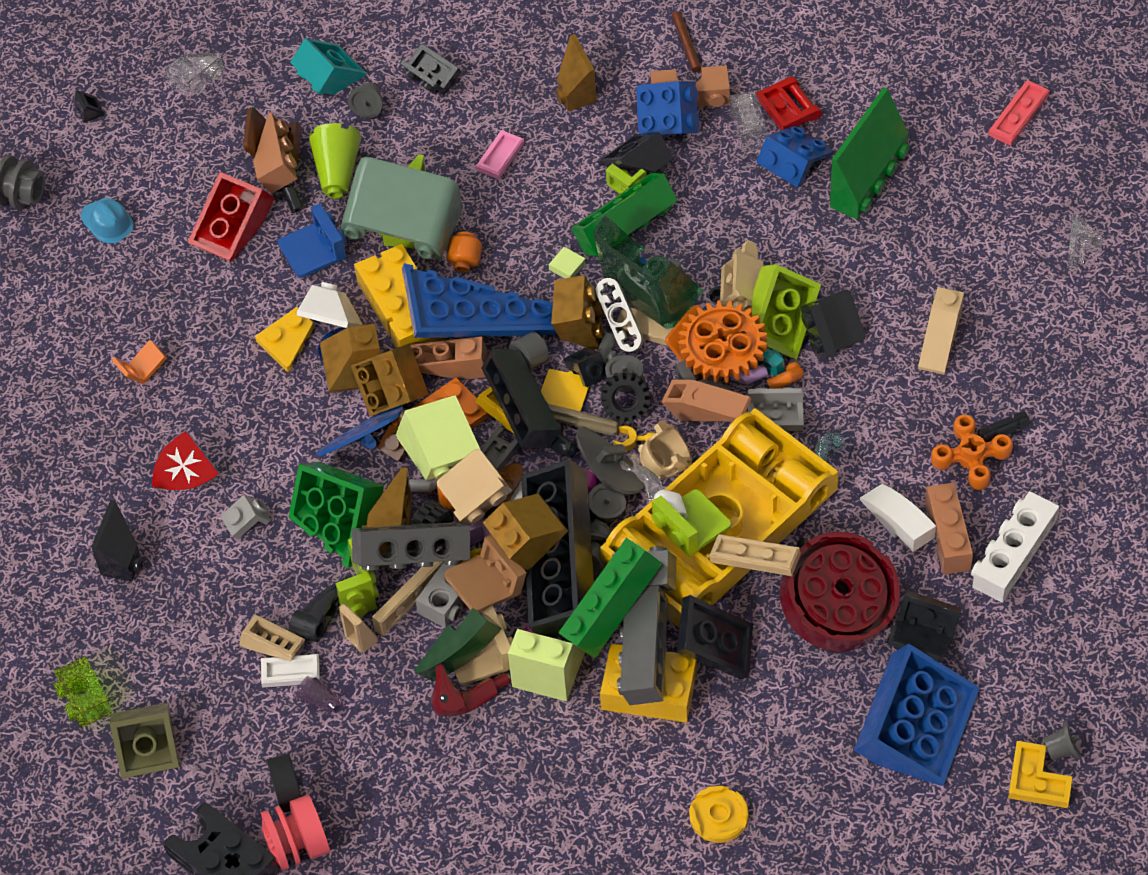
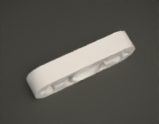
(634, 330)

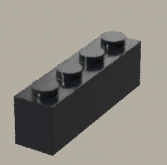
(520, 398)

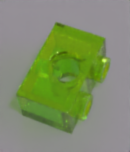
(78, 678)

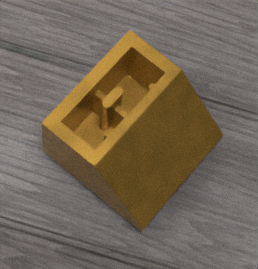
(577, 312)
(389, 380)

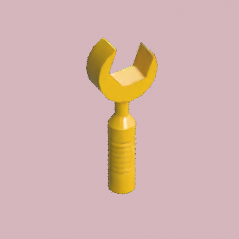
(633, 438)

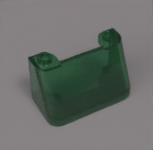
(654, 288)

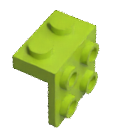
(700, 526)
(358, 591)

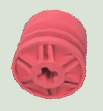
(294, 832)

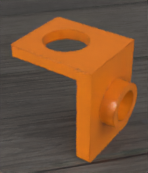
(143, 364)

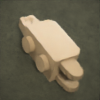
(740, 276)

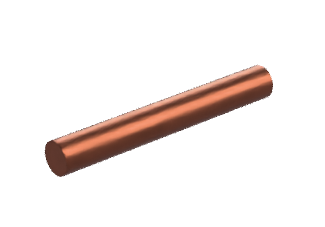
(686, 41)

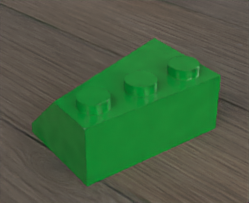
(331, 504)

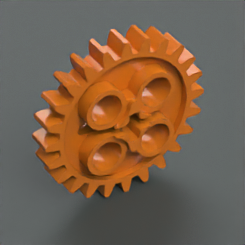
(698, 349)

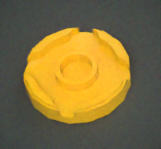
(718, 824)

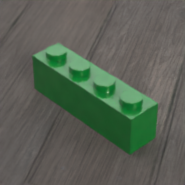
(628, 210)
(610, 598)

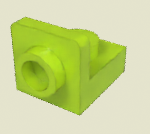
(620, 179)

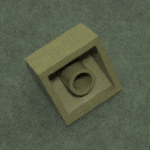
(144, 740)

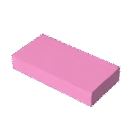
(500, 154)

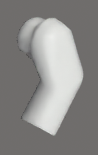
(674, 500)

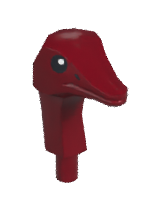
(452, 702)

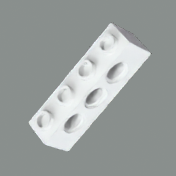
(999, 581)

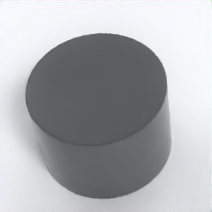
(532, 349)

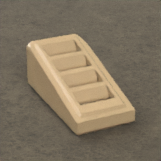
(356, 630)
(252, 641)

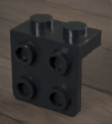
(832, 323)
(925, 625)

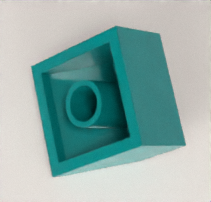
(326, 66)

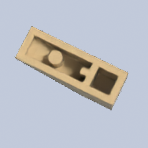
(941, 330)

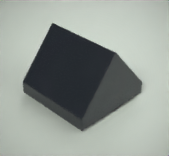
(87, 106)

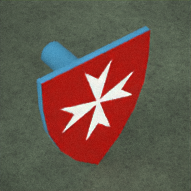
(182, 465)

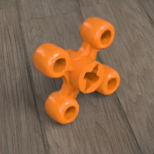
(971, 452)

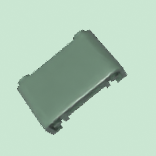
(402, 206)

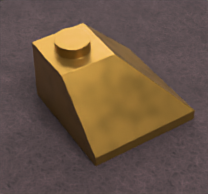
(576, 77)
(344, 350)

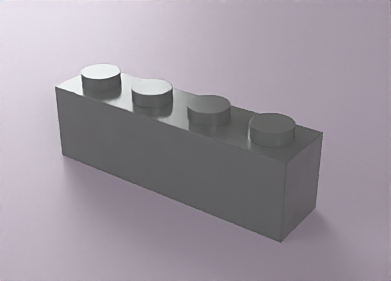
(644, 648)

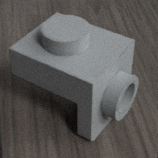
(244, 515)

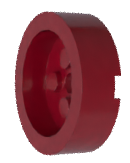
(822, 612)

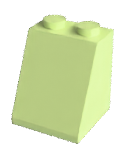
(436, 436)
(543, 664)

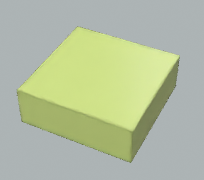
(567, 263)

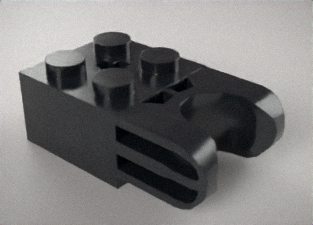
(221, 849)

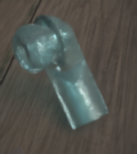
(825, 443)

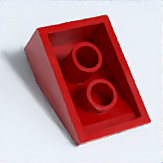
(230, 217)

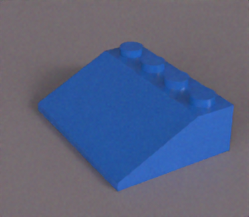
(917, 716)

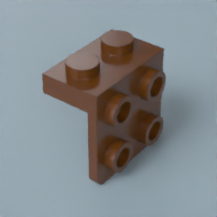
(253, 130)

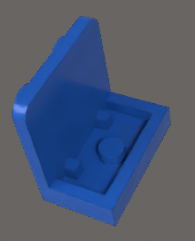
(668, 108)
(791, 154)
(314, 245)

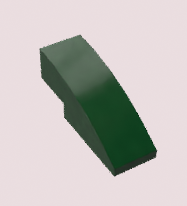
(459, 645)

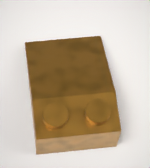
(392, 507)

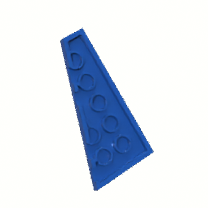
(469, 308)

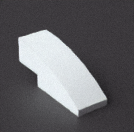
(900, 516)

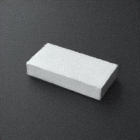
(284, 672)

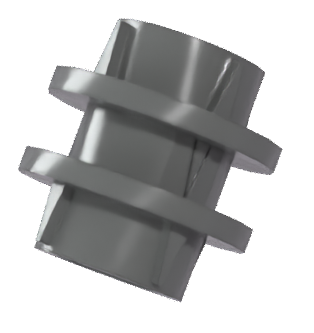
(20, 182)

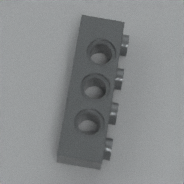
(367, 542)

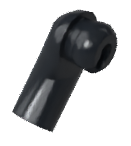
(290, 195)

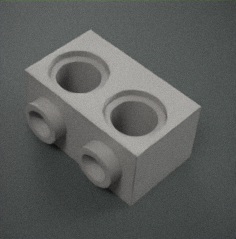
(440, 592)

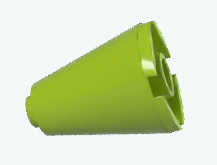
(335, 157)

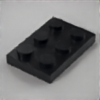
(715, 637)

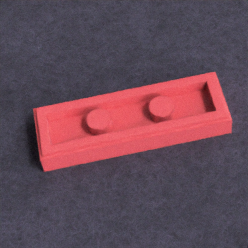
(1018, 112)

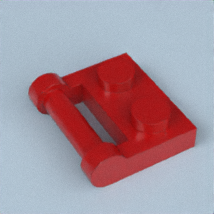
(781, 106)

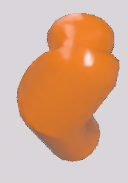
(792, 374)

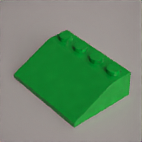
(868, 157)

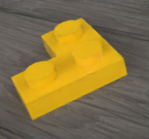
(1034, 785)

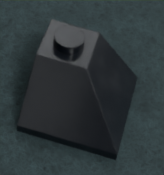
(639, 152)
(116, 547)

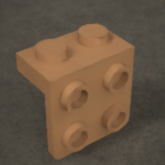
(487, 578)

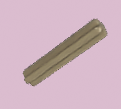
(581, 419)

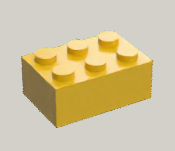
(678, 688)

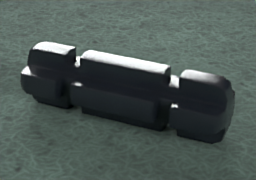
(1004, 426)

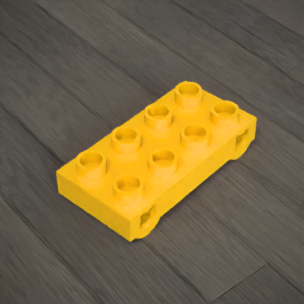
(758, 481)

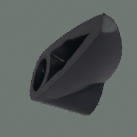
(316, 615)

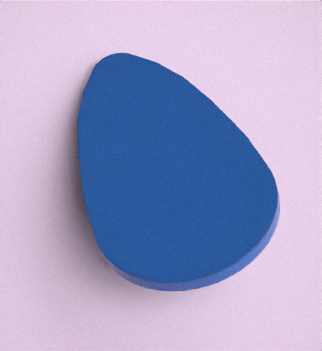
(363, 431)

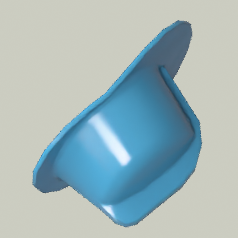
(107, 220)

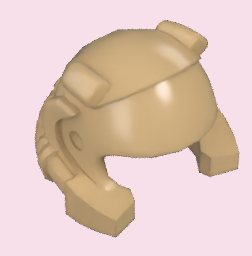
(665, 452)

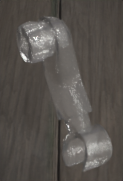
(651, 480)

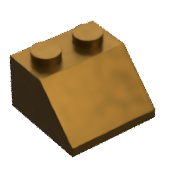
(525, 529)

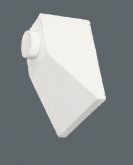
(329, 306)

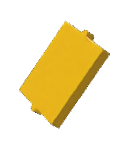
(564, 390)

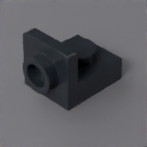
(588, 365)

